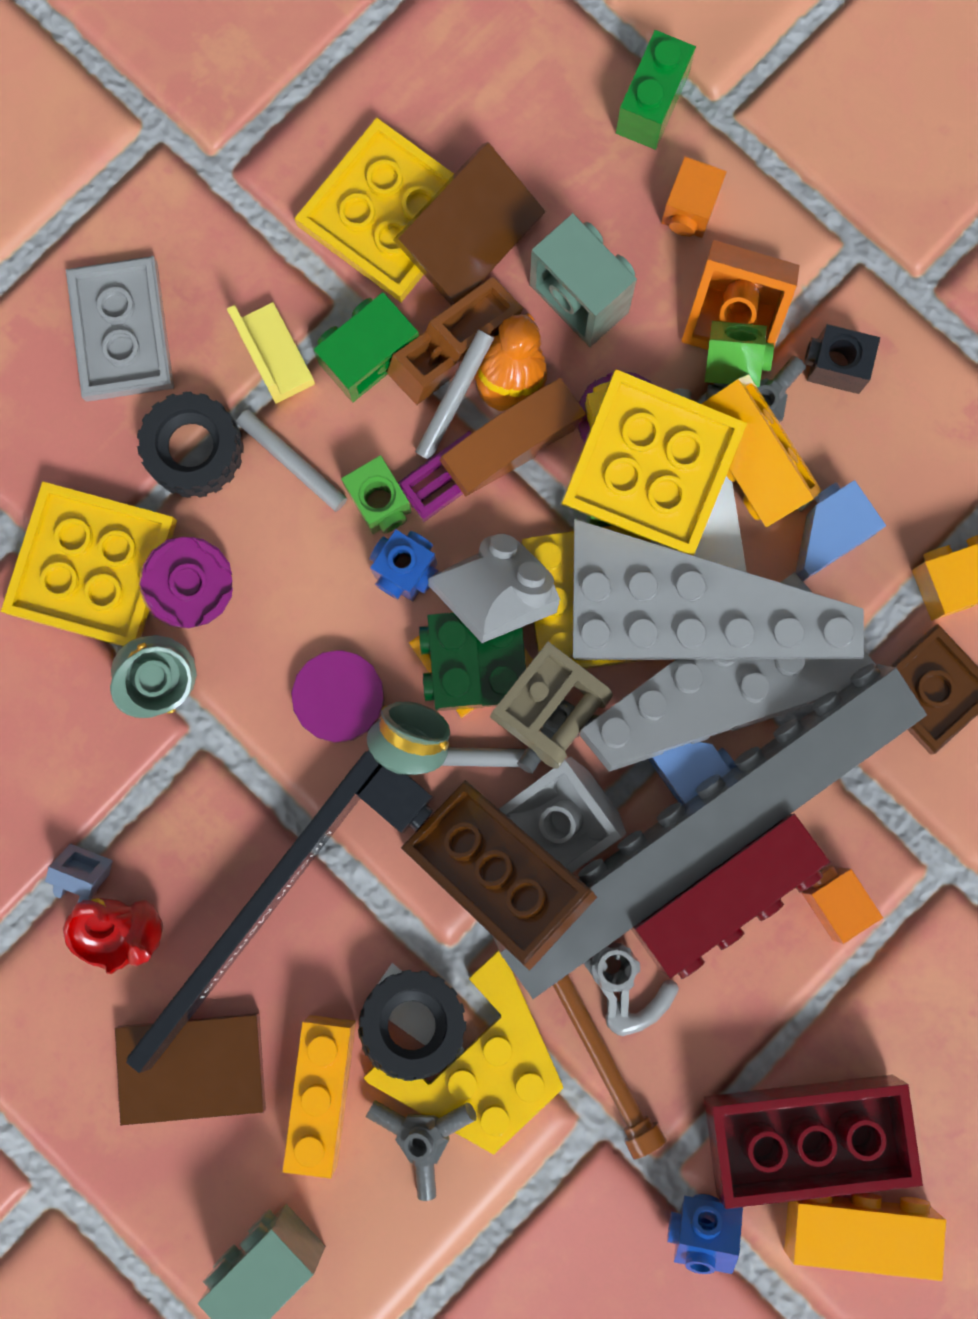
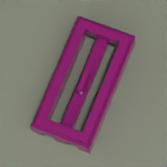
(422, 472)

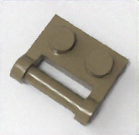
(539, 694)

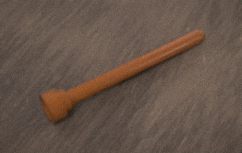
(642, 1134)

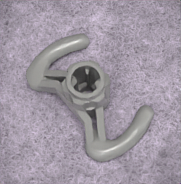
(617, 1016)

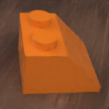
(741, 289)

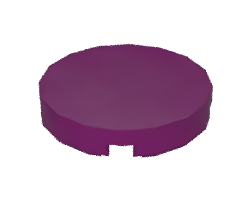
(186, 582)
(337, 696)

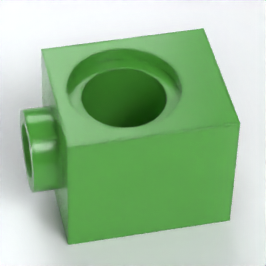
(737, 351)
(371, 478)

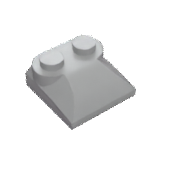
(497, 588)
(567, 815)

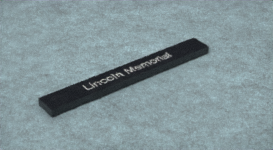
(253, 915)

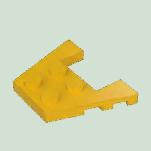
(500, 1073)

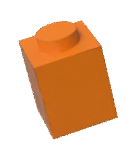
(693, 198)
(842, 904)

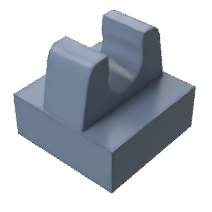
(78, 872)

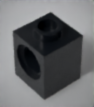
(858, 349)
(398, 800)

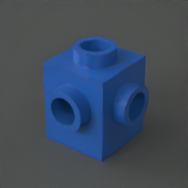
(406, 580)
(706, 1235)

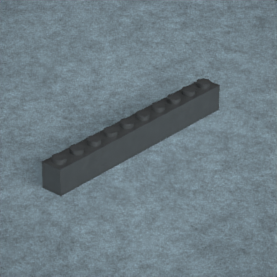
(728, 815)

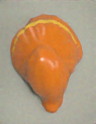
(513, 364)

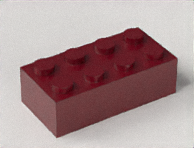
(731, 896)
(812, 1141)

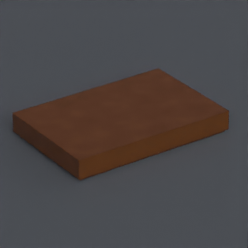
(469, 224)
(203, 1073)

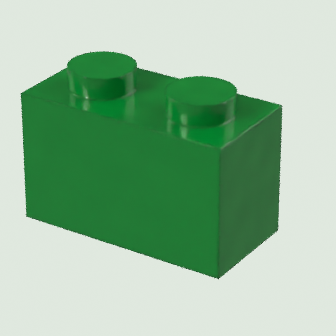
(655, 89)
(363, 346)

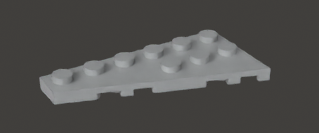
(674, 606)
(709, 697)

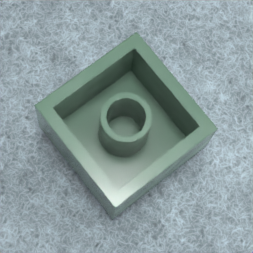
(582, 279)
(266, 1272)

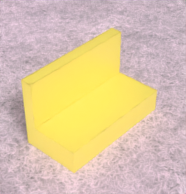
(273, 351)

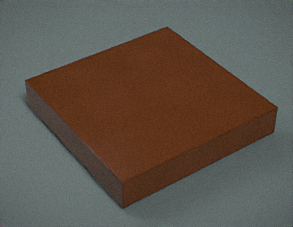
(944, 685)

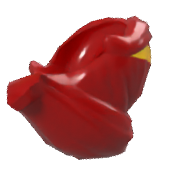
(112, 933)

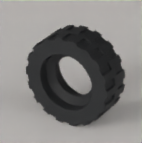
(180, 411)
(448, 1032)

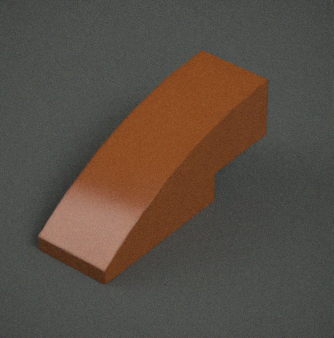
(438, 352)
(513, 437)

